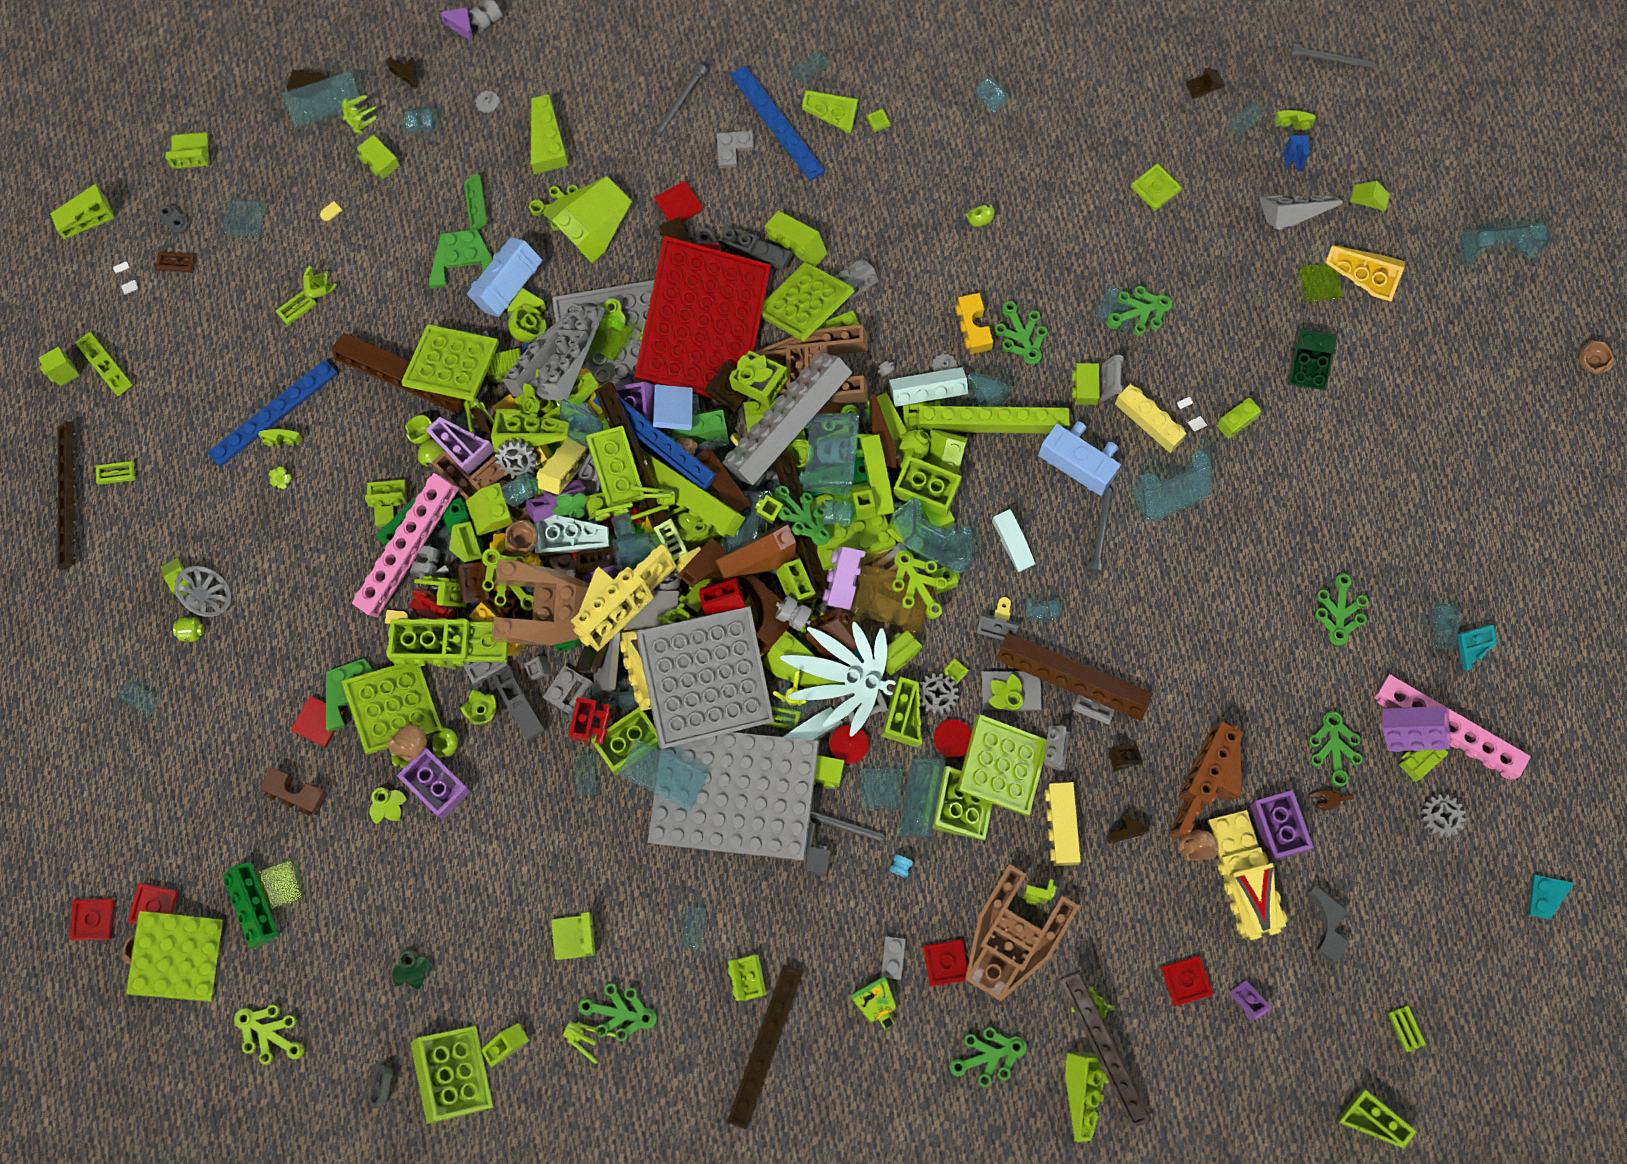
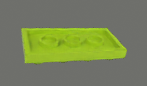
(615, 466)

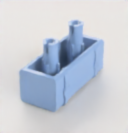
(504, 277)
(1079, 458)

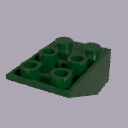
(1312, 358)

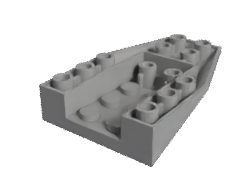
(556, 355)

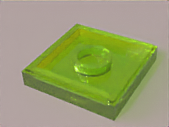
(1320, 283)
(610, 337)
(279, 885)

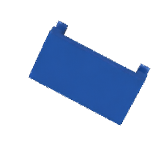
(1296, 150)

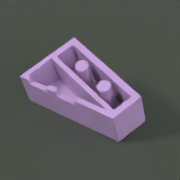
(460, 444)
(842, 577)

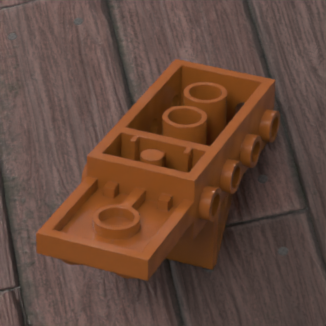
(1212, 775)

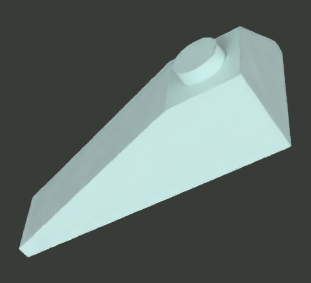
(566, 535)

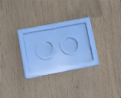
(672, 407)

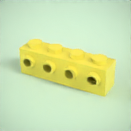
(1150, 418)
(562, 466)
(1063, 824)

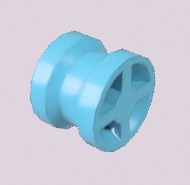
(901, 866)

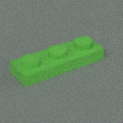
(475, 202)

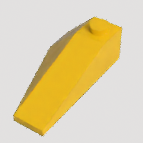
(1371, 271)

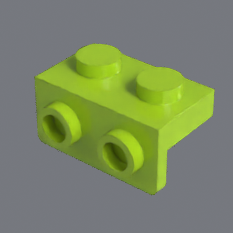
(386, 493)
(1037, 895)
(746, 978)

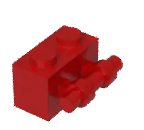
(721, 596)
(426, 605)
(584, 718)

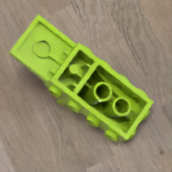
(443, 642)

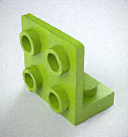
(188, 150)
(598, 509)
(448, 590)
(573, 937)

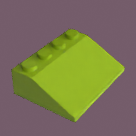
(451, 1074)

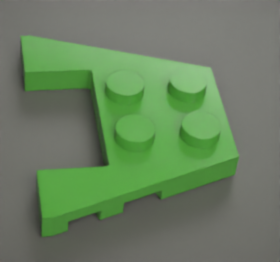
(458, 250)
(335, 693)

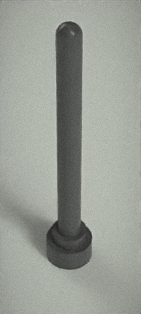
(1298, 51)
(699, 72)
(1096, 565)
(847, 826)

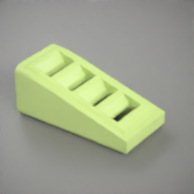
(664, 526)

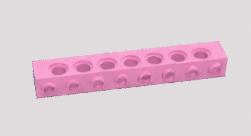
(414, 542)
(1515, 758)

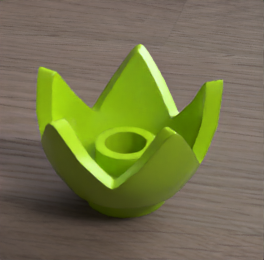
(316, 285)
(917, 440)
(476, 701)

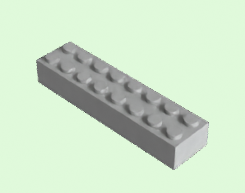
(786, 417)

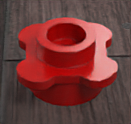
(633, 512)

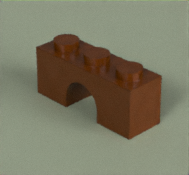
(308, 799)

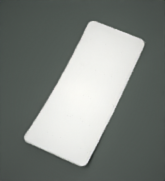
(128, 287)
(1196, 423)

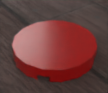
(952, 738)
(847, 747)

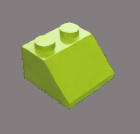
(946, 450)
(489, 510)

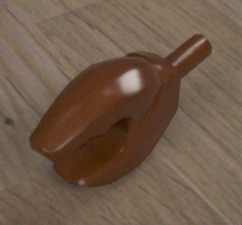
(1332, 799)

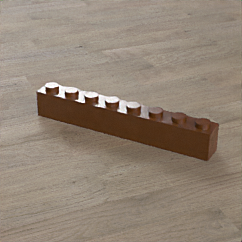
(387, 368)
(1074, 676)

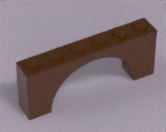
(704, 567)

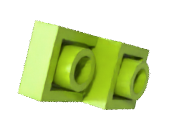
(1299, 119)
(276, 436)

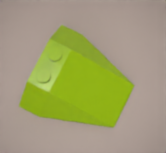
(590, 216)

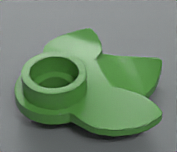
(570, 505)

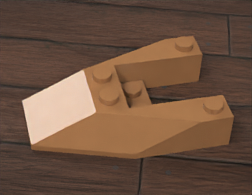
(837, 340)
(483, 477)
(555, 604)
(1009, 947)

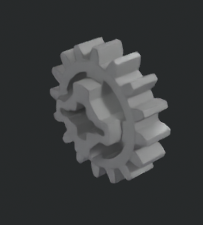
(515, 458)
(944, 694)
(1442, 808)

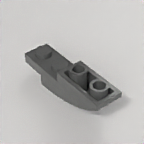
(754, 249)
(518, 702)

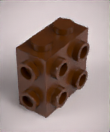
(838, 626)

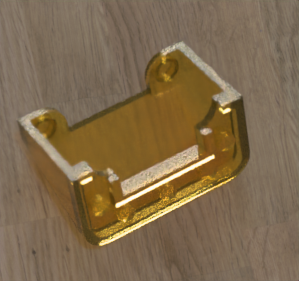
(879, 602)

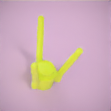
(793, 702)

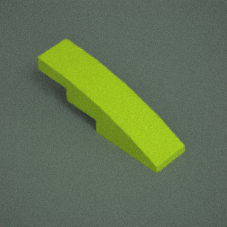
(103, 364)
(877, 474)

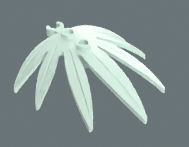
(859, 678)

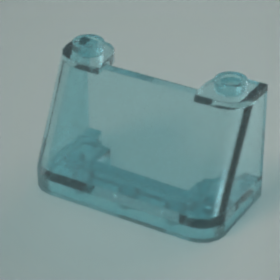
(1526, 237)
(830, 453)
(1163, 499)
(947, 547)

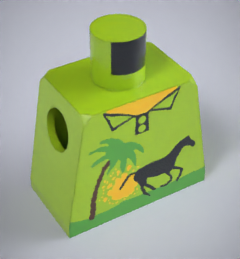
(876, 1002)

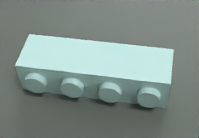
(928, 386)

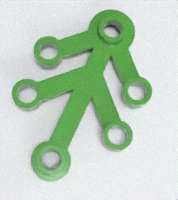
(1141, 309)
(1022, 335)
(816, 531)
(1340, 612)
(1336, 746)
(620, 1014)
(992, 1056)

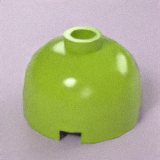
(526, 324)

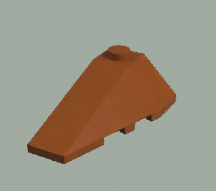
(760, 554)

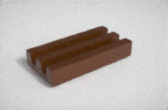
(169, 267)

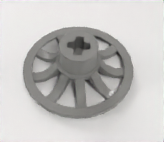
(199, 594)

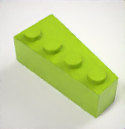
(546, 142)

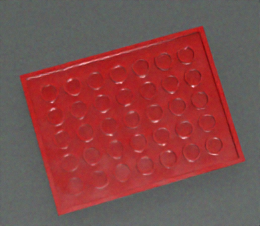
(699, 314)

